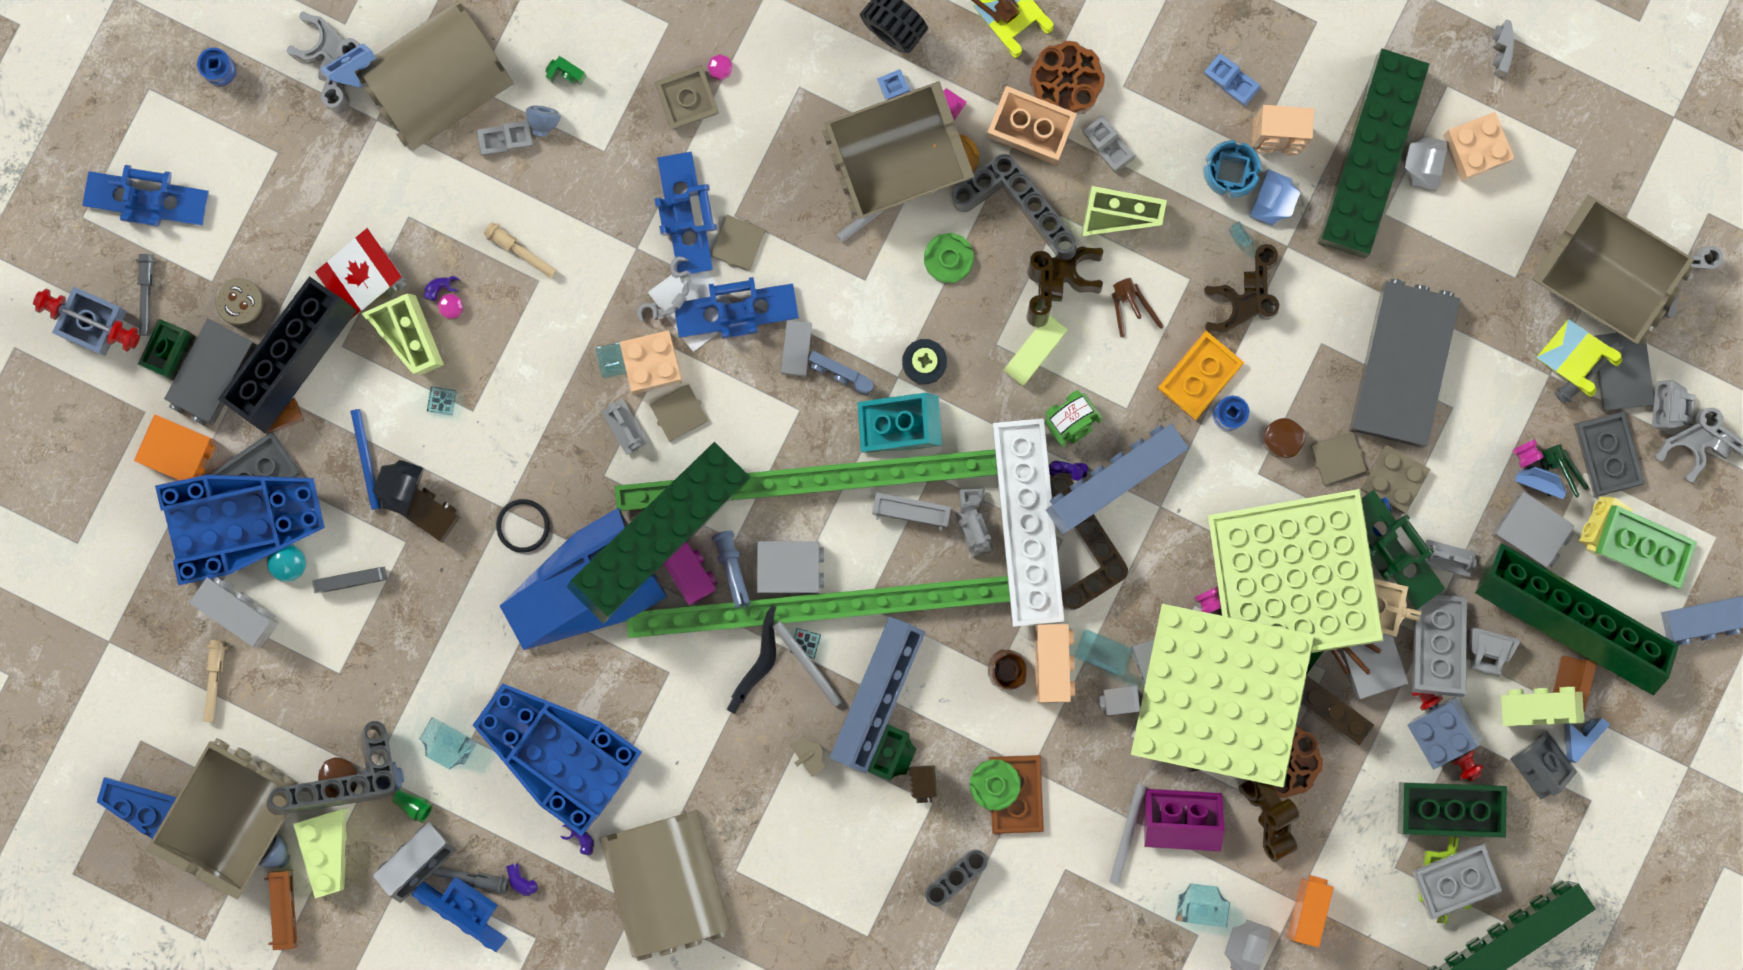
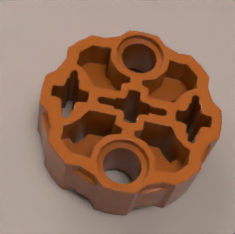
(1063, 54)
(1309, 758)

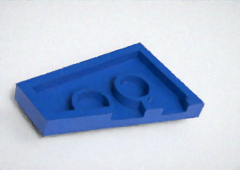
(136, 805)

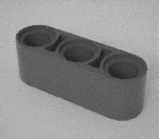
(968, 875)

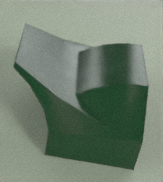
(892, 754)

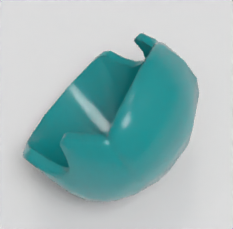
(286, 564)

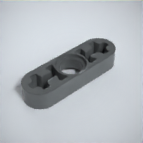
(349, 580)

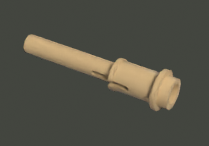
(509, 243)
(214, 666)

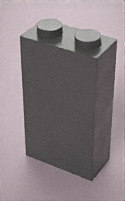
(208, 371)

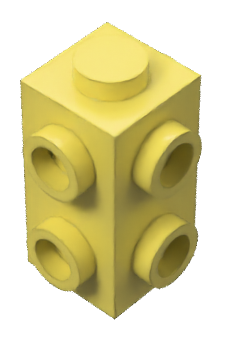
(1593, 528)

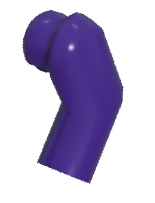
(518, 883)

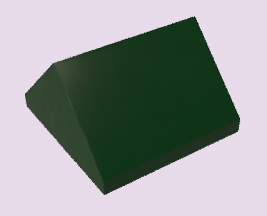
(166, 349)

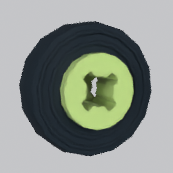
(921, 369)

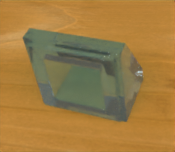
(610, 360)

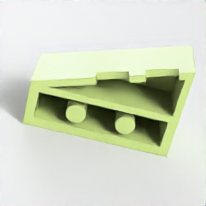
(1119, 211)
(407, 332)
(1542, 707)
(323, 851)

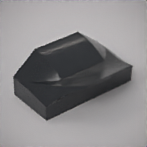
(398, 486)

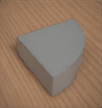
(971, 498)

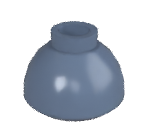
(542, 119)
(276, 854)

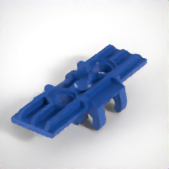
(143, 205)
(677, 212)
(738, 317)

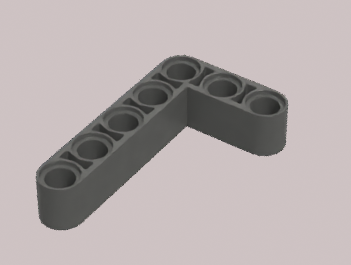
(1022, 200)
(342, 784)

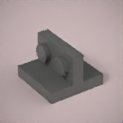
(1544, 766)

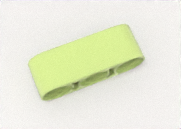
(1035, 350)

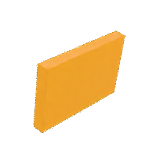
(1200, 375)

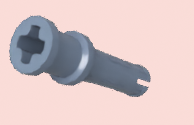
(729, 559)

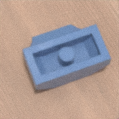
(1275, 199)
(1542, 480)

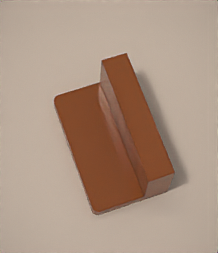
(1576, 674)

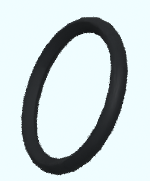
(546, 525)

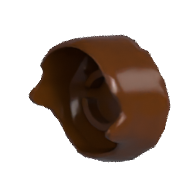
(1284, 438)
(1007, 669)
(337, 768)

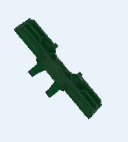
(1392, 558)

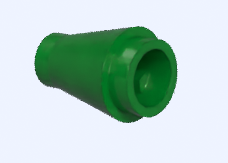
(414, 806)

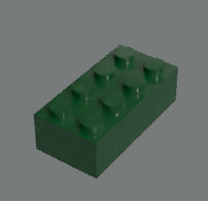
(1452, 809)

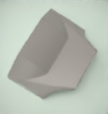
(1426, 162)
(1247, 945)

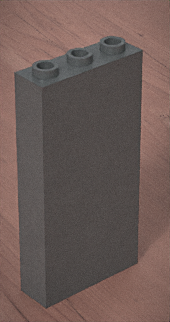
(1405, 363)

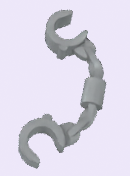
(679, 299)

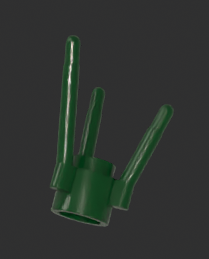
(1557, 458)

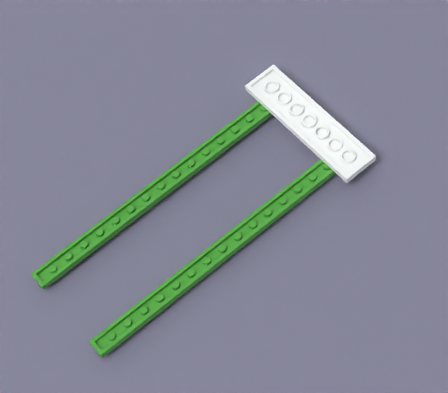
(1028, 533)

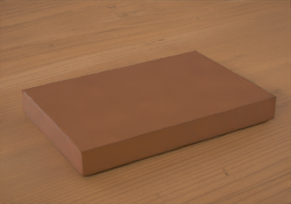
(1026, 812)

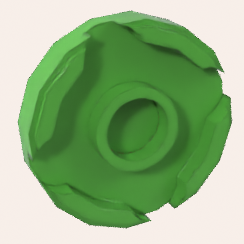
(948, 258)
(994, 784)

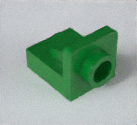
(570, 72)

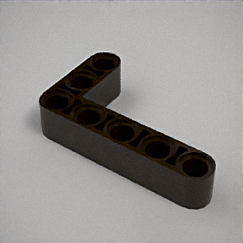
(1103, 563)

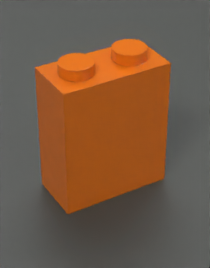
(174, 449)
(1310, 911)

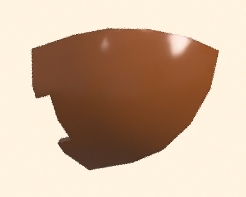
(288, 417)

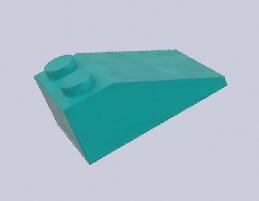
(900, 423)

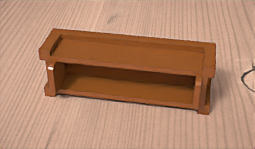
(282, 910)

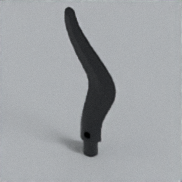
(761, 667)

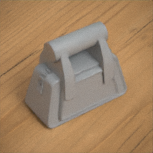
(1672, 405)
(974, 532)
(1492, 646)

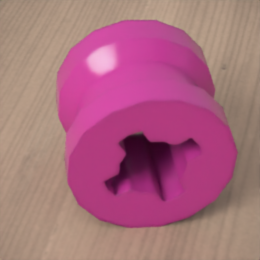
(1528, 453)
(1209, 600)

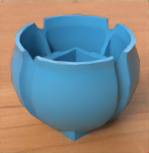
(1233, 152)

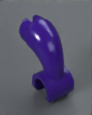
(435, 285)
(1078, 470)
(585, 841)

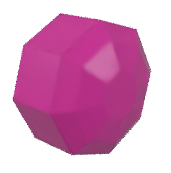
(720, 67)
(450, 306)

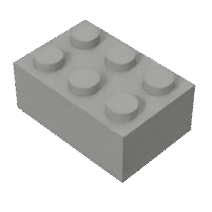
(234, 611)

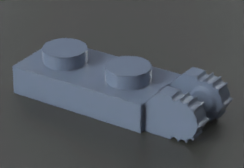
(842, 373)

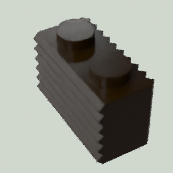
(923, 783)

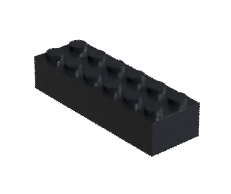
(287, 354)

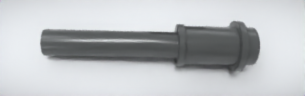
(145, 280)
(1569, 390)
(481, 880)

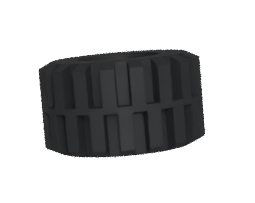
(894, 23)

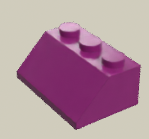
(690, 575)
(1183, 820)

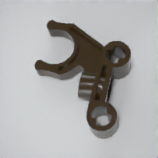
(1050, 280)
(1255, 293)
(1275, 818)

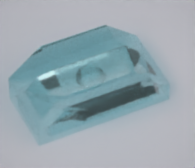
(446, 744)
(1202, 906)

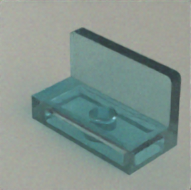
(1102, 652)

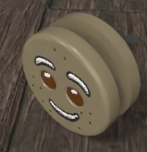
(239, 302)

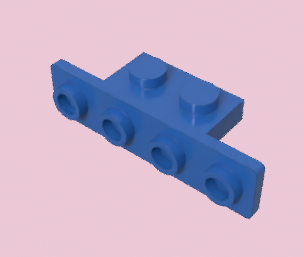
(463, 908)

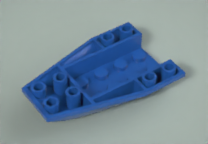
(235, 520)
(544, 607)
(557, 754)

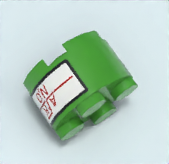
(1072, 419)

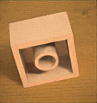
(1478, 146)
(650, 362)

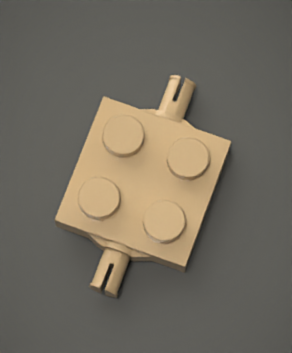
(1393, 606)

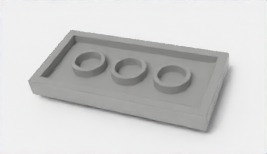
(1440, 647)

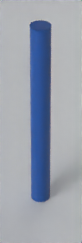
(365, 458)

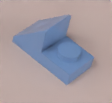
(343, 68)
(1579, 743)

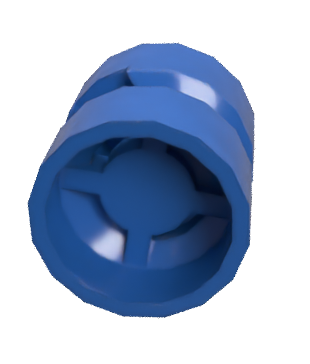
(216, 67)
(1231, 413)

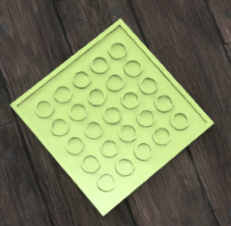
(1300, 568)
(1222, 695)

